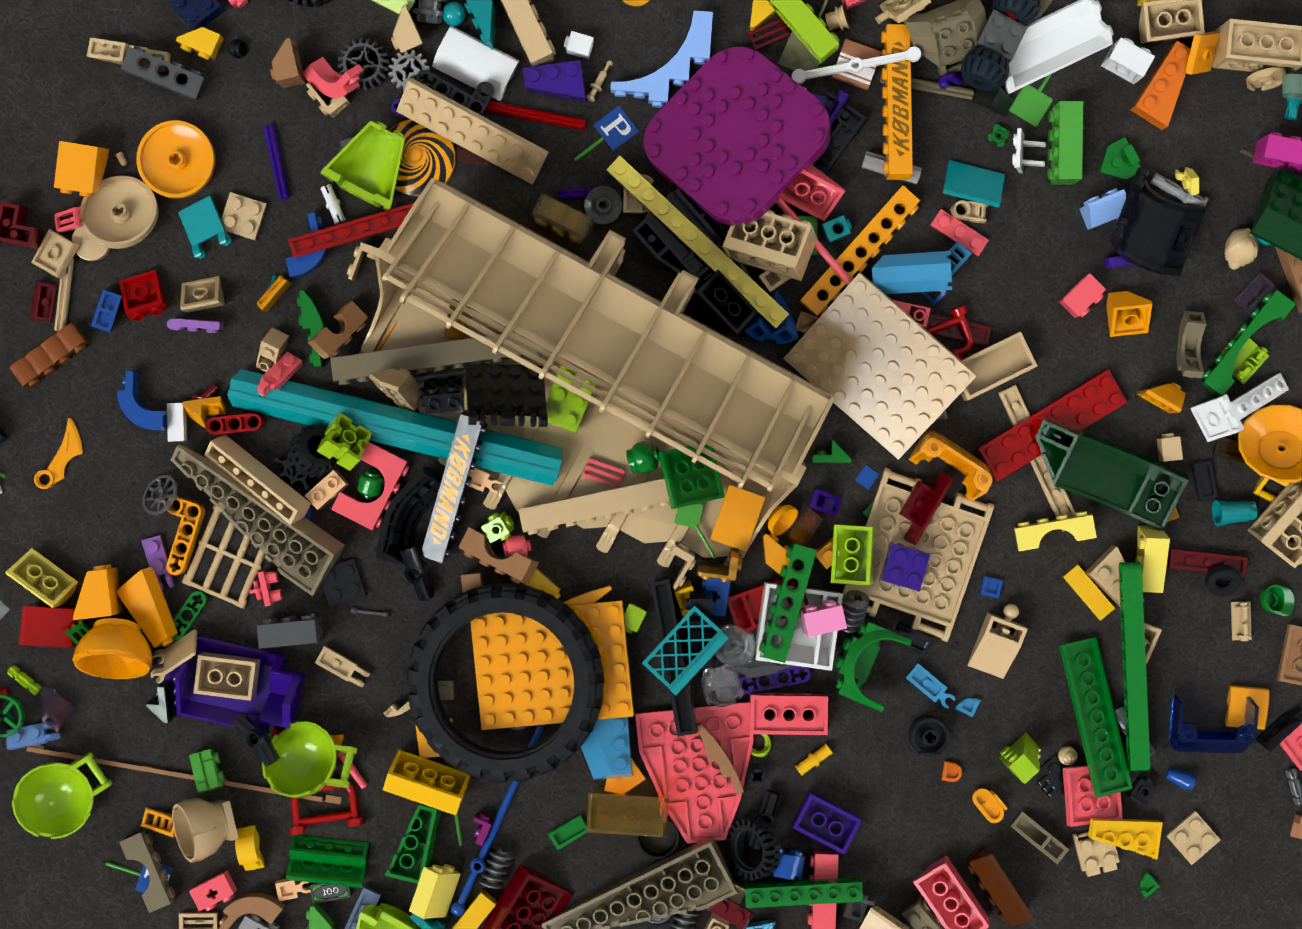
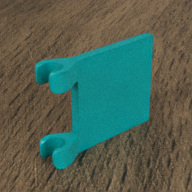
(203, 223)

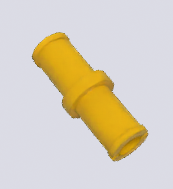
(813, 759)

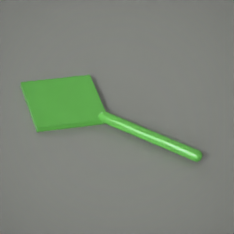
(690, 517)

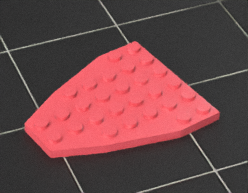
(679, 767)

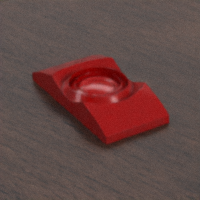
(746, 605)

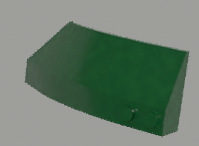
(1110, 473)

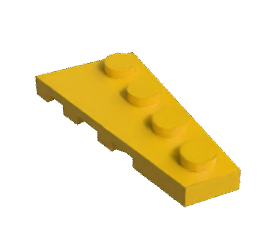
(1128, 834)

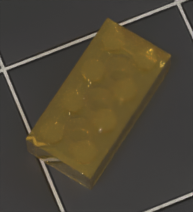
(627, 814)

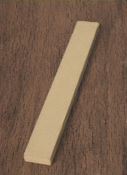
(1056, 496)

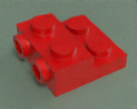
(143, 295)

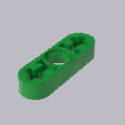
(199, 606)

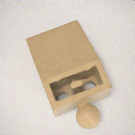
(995, 646)

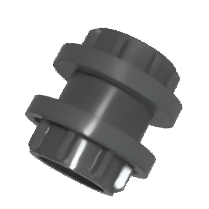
(429, 11)

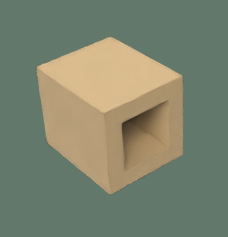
(1169, 448)

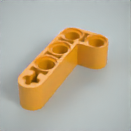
(181, 535)

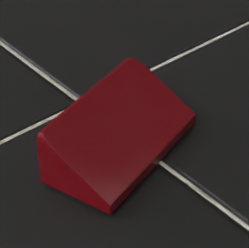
(43, 301)

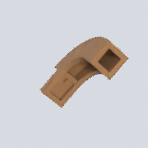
(252, 903)

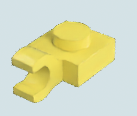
(1189, 180)

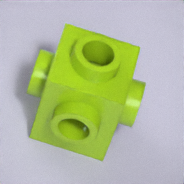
(498, 527)

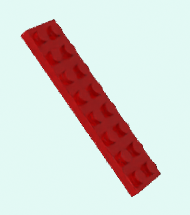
(1074, 409)

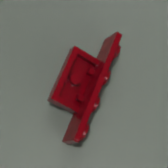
(922, 506)

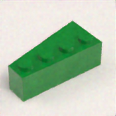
(416, 845)

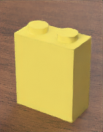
(435, 891)

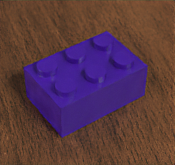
(826, 822)

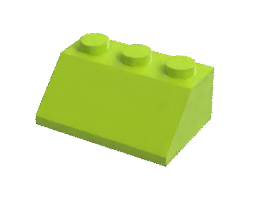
(853, 554)

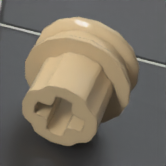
(837, 19)

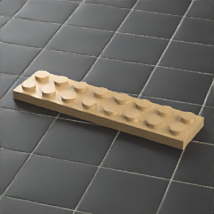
(471, 131)

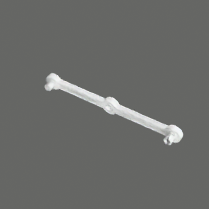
(912, 54)

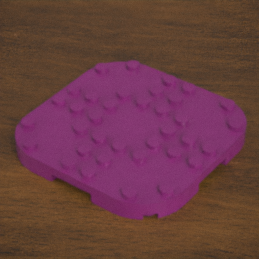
(737, 135)

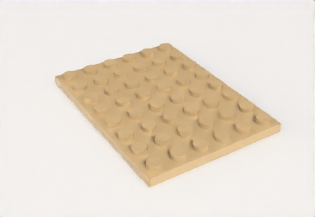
(880, 366)

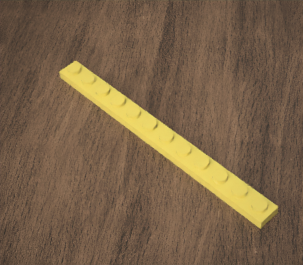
(696, 240)

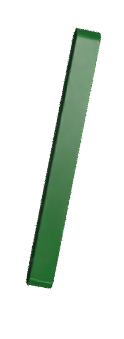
(1134, 666)

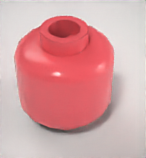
(516, 544)

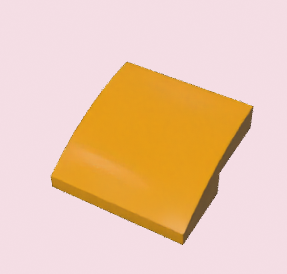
(1237, 705)

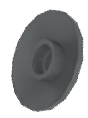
(612, 201)

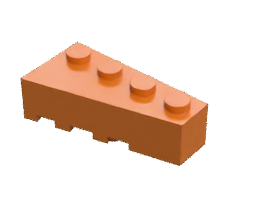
(1162, 90)

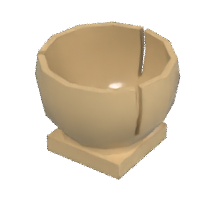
(202, 826)

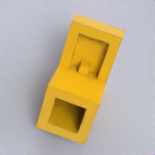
(248, 848)

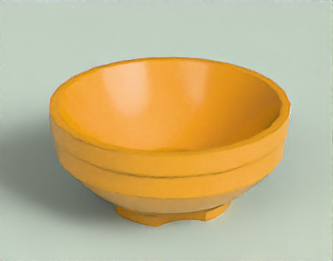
(781, 519)

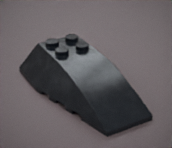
(670, 249)

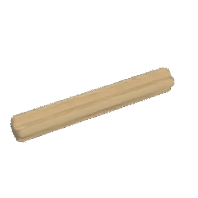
(63, 298)

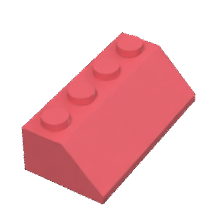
(951, 897)

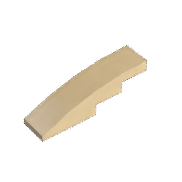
(115, 52)

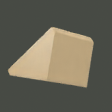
(201, 294)

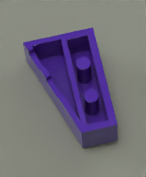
(556, 80)

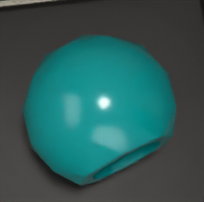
(454, 14)

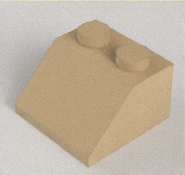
(405, 32)

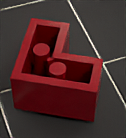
(13, 229)

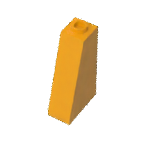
(148, 607)

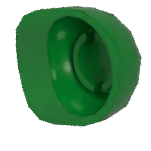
(1277, 600)

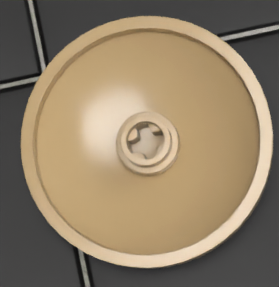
(120, 213)

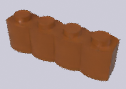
(48, 355)

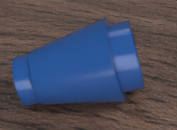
(1181, 778)

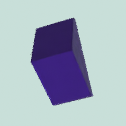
(824, 502)

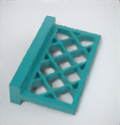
(694, 665)

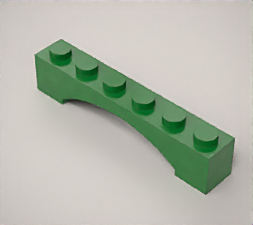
(1220, 376)

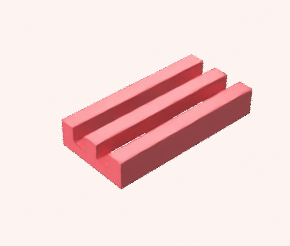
(76, 219)
(619, 478)

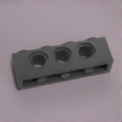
(137, 54)

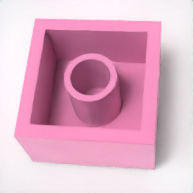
(822, 618)

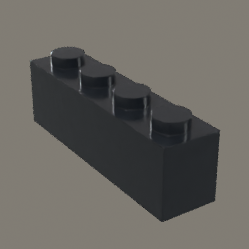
(704, 602)

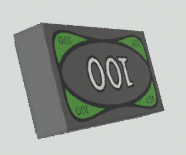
(327, 892)

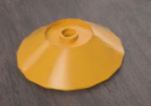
(1266, 432)

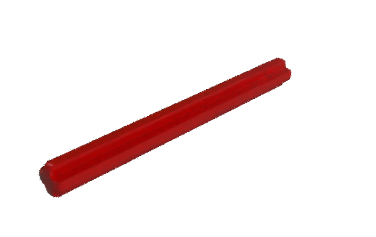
(534, 115)

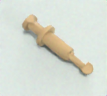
(599, 81)

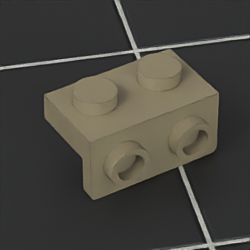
(921, 915)

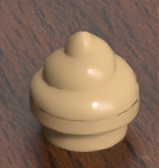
(1067, 755)

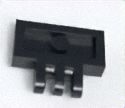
(1054, 776)

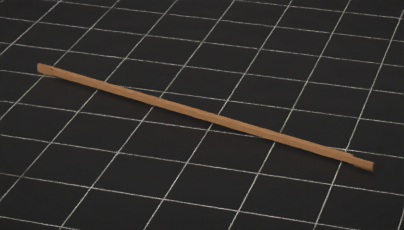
(40, 749)

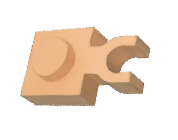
(481, 479)
(289, 889)

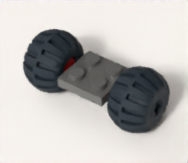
(988, 64)

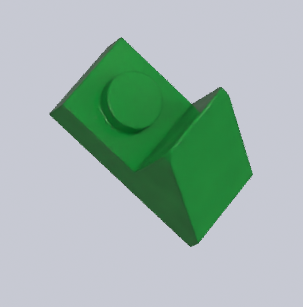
(836, 455)

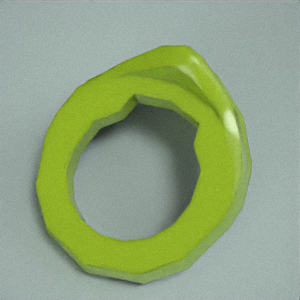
(765, 751)

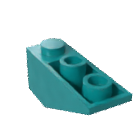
(485, 19)

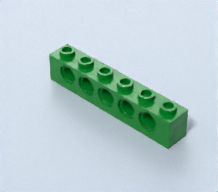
(780, 651)
(803, 892)

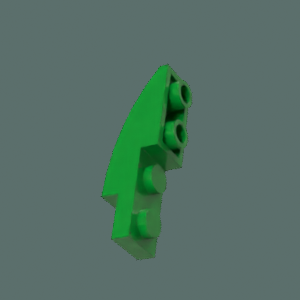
(311, 320)

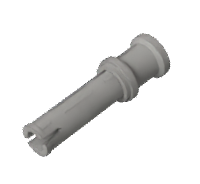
(1178, 191)

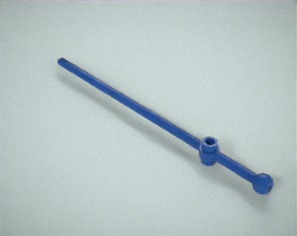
(458, 908)

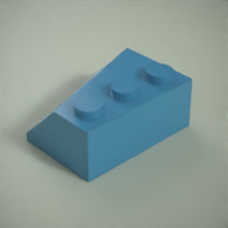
(609, 749)

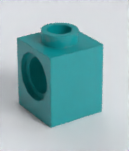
(830, 235)

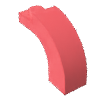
(330, 82)

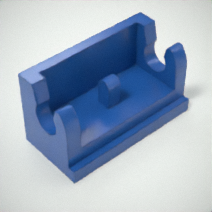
(106, 311)

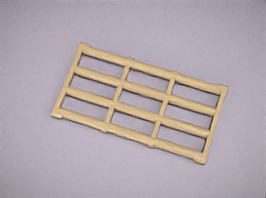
(221, 551)

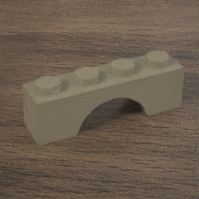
(140, 848)

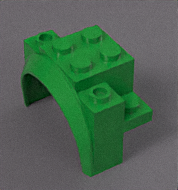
(859, 658)

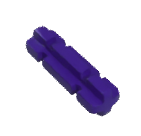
(574, 193)

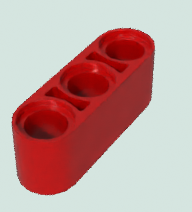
(226, 424)

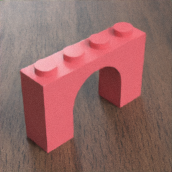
(371, 513)

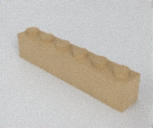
(257, 479)

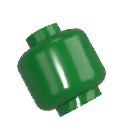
(370, 484)

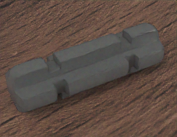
(1295, 785)

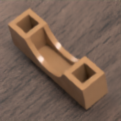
(517, 566)

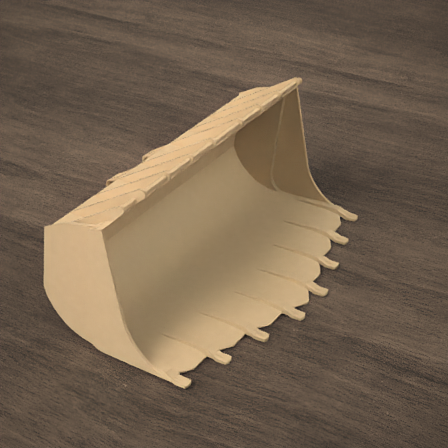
(647, 357)

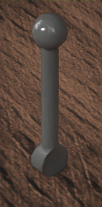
(354, 610)

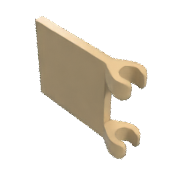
(175, 655)

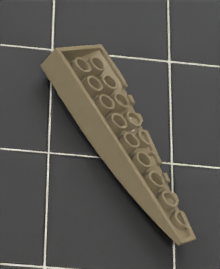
(298, 550)
(671, 886)

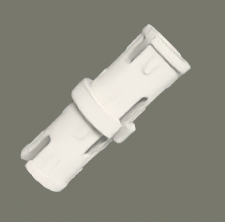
(333, 204)

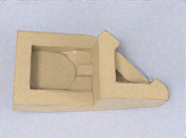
(395, 710)

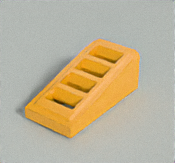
(170, 829)

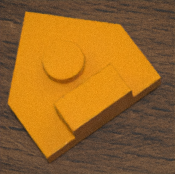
(624, 784)

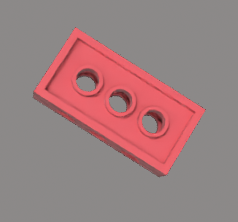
(794, 725)

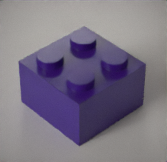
(904, 567)

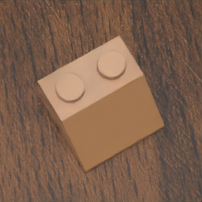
(287, 66)

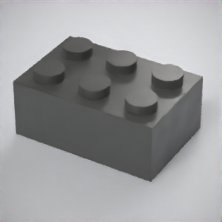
(290, 631)

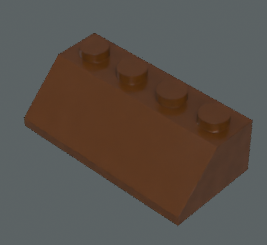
(999, 887)

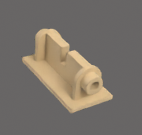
(1241, 621)

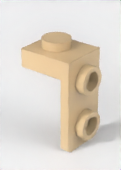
(683, 552)

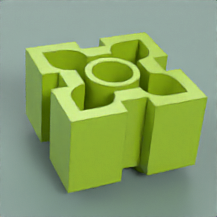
(344, 441)

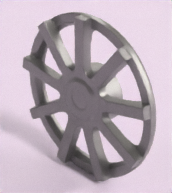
(160, 495)

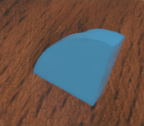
(968, 706)

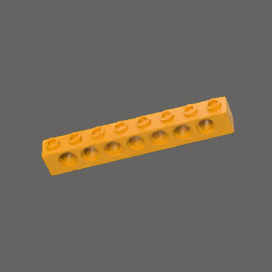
(903, 198)

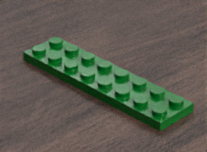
(1095, 717)

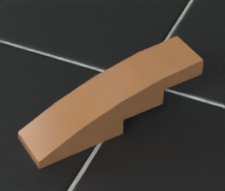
(717, 753)

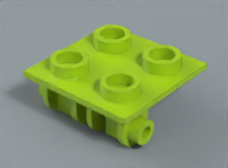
(1248, 360)

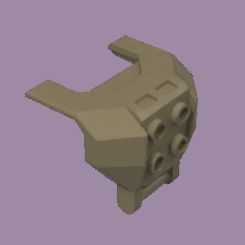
(947, 32)

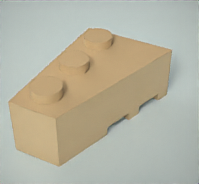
(1106, 572)

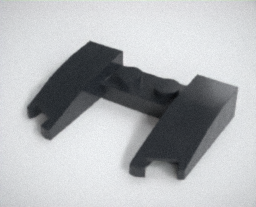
(849, 125)

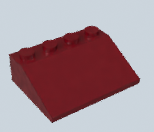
(528, 901)

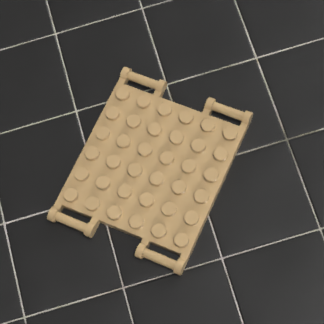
(953, 546)

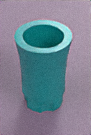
(1233, 512)

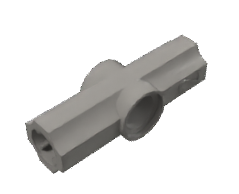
(875, 163)

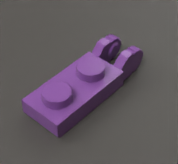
(194, 325)
(157, 558)

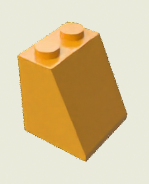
(80, 168)
(99, 594)

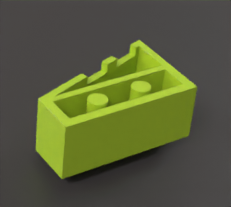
(1022, 758)

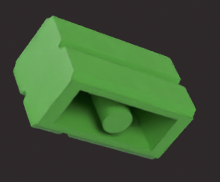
(206, 770)

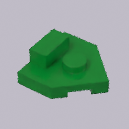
(1120, 160)

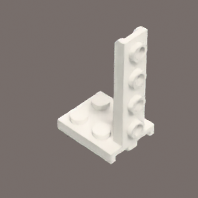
(1222, 417)

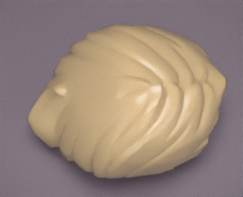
(1241, 248)

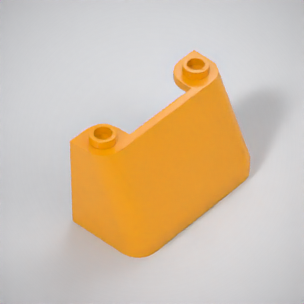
(978, 475)

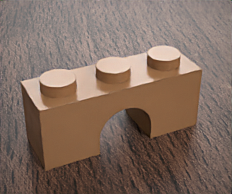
(350, 319)

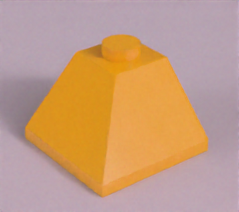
(1128, 314)
(1166, 396)

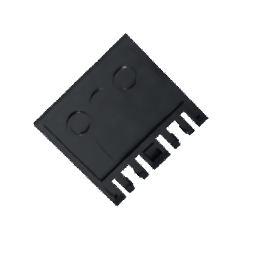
(505, 393)

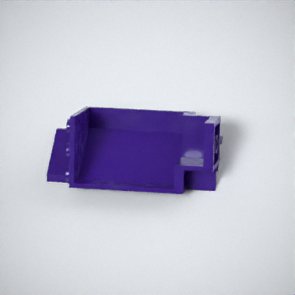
(276, 696)

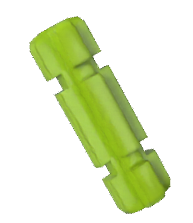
(24, 680)

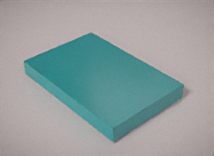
(973, 183)

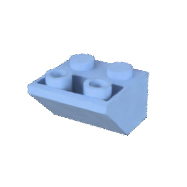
(1100, 211)

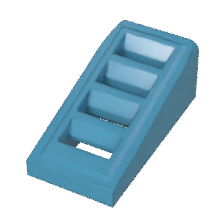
(962, 250)

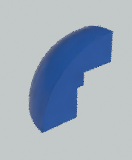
(762, 330)

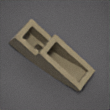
(1040, 838)

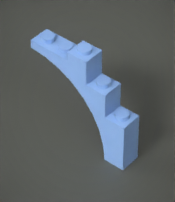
(656, 85)

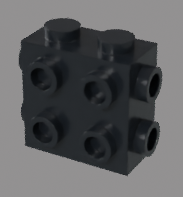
(442, 395)

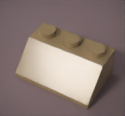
(1170, 20)

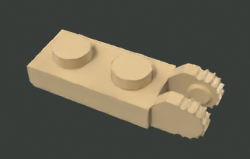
(340, 666)

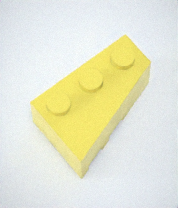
(1153, 556)

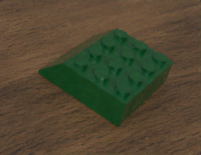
(1280, 213)

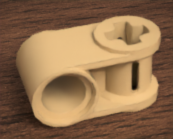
(973, 211)

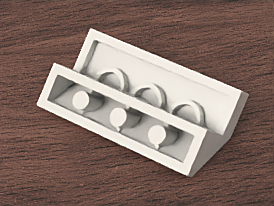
(474, 62)

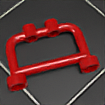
(958, 317)
(352, 815)

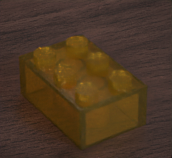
(563, 219)

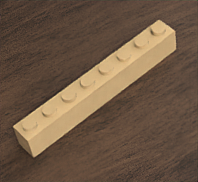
(594, 505)

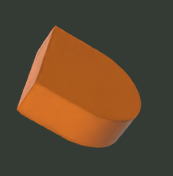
(951, 772)

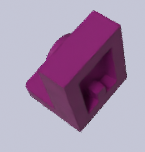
(482, 831)

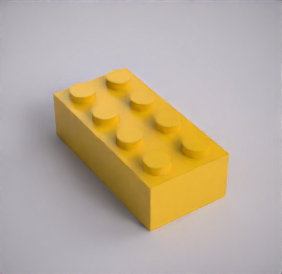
(426, 782)

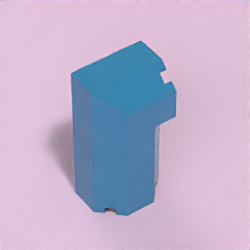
(913, 272)

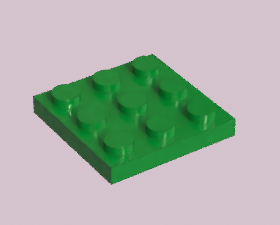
(689, 481)

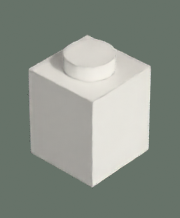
(579, 45)

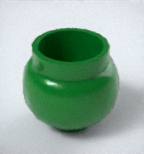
(643, 457)

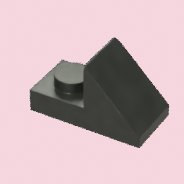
(163, 705)

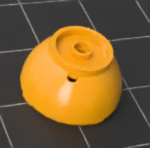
(114, 650)

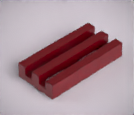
(783, 28)

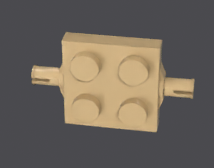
(900, 9)

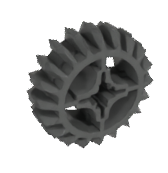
(367, 47)

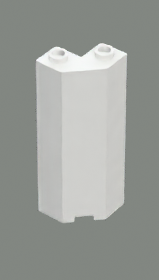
(1058, 42)

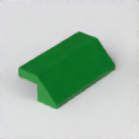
(327, 861)

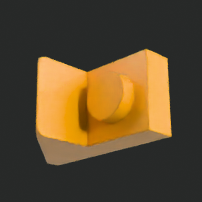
(202, 408)

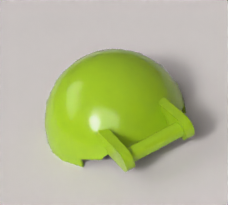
(306, 761)
(56, 797)

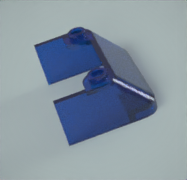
(1186, 738)

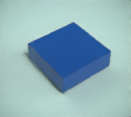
(991, 587)

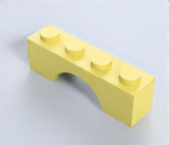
(1029, 535)

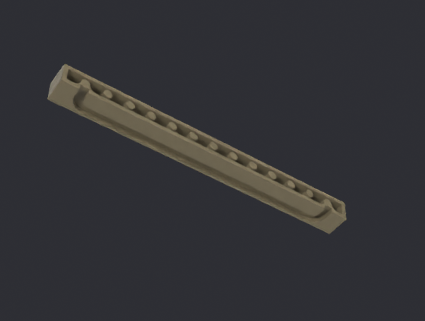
(421, 358)

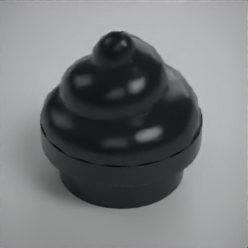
(237, 48)

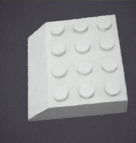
(804, 650)

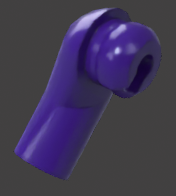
(944, 80)

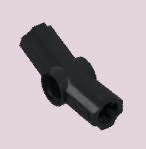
(257, 738)

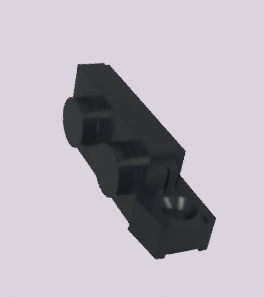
(1280, 729)

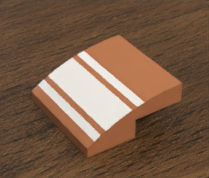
(851, 50)

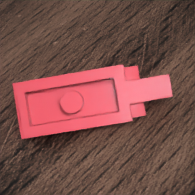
(279, 373)

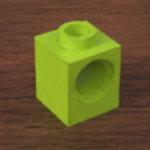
(633, 617)

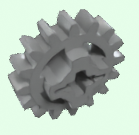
(401, 68)

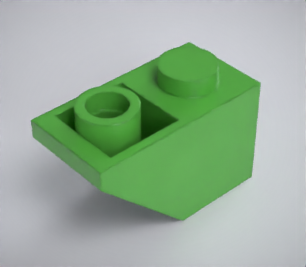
(318, 918)

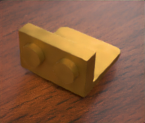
(724, 573)

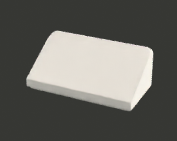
(176, 422)

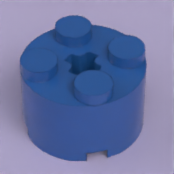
(790, 864)

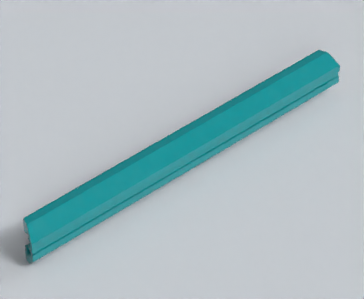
(395, 426)

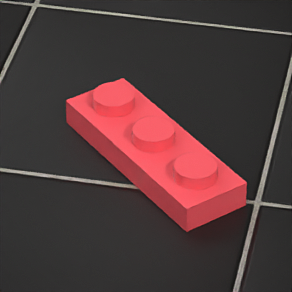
(959, 232)

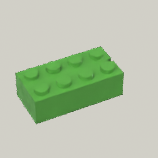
(1066, 143)

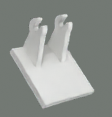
(1019, 143)

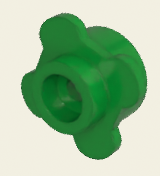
(1000, 141)

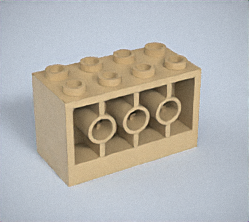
(1258, 46)
(772, 244)
(1281, 525)

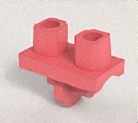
(269, 596)

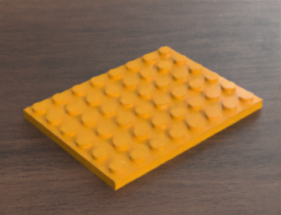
(528, 675)

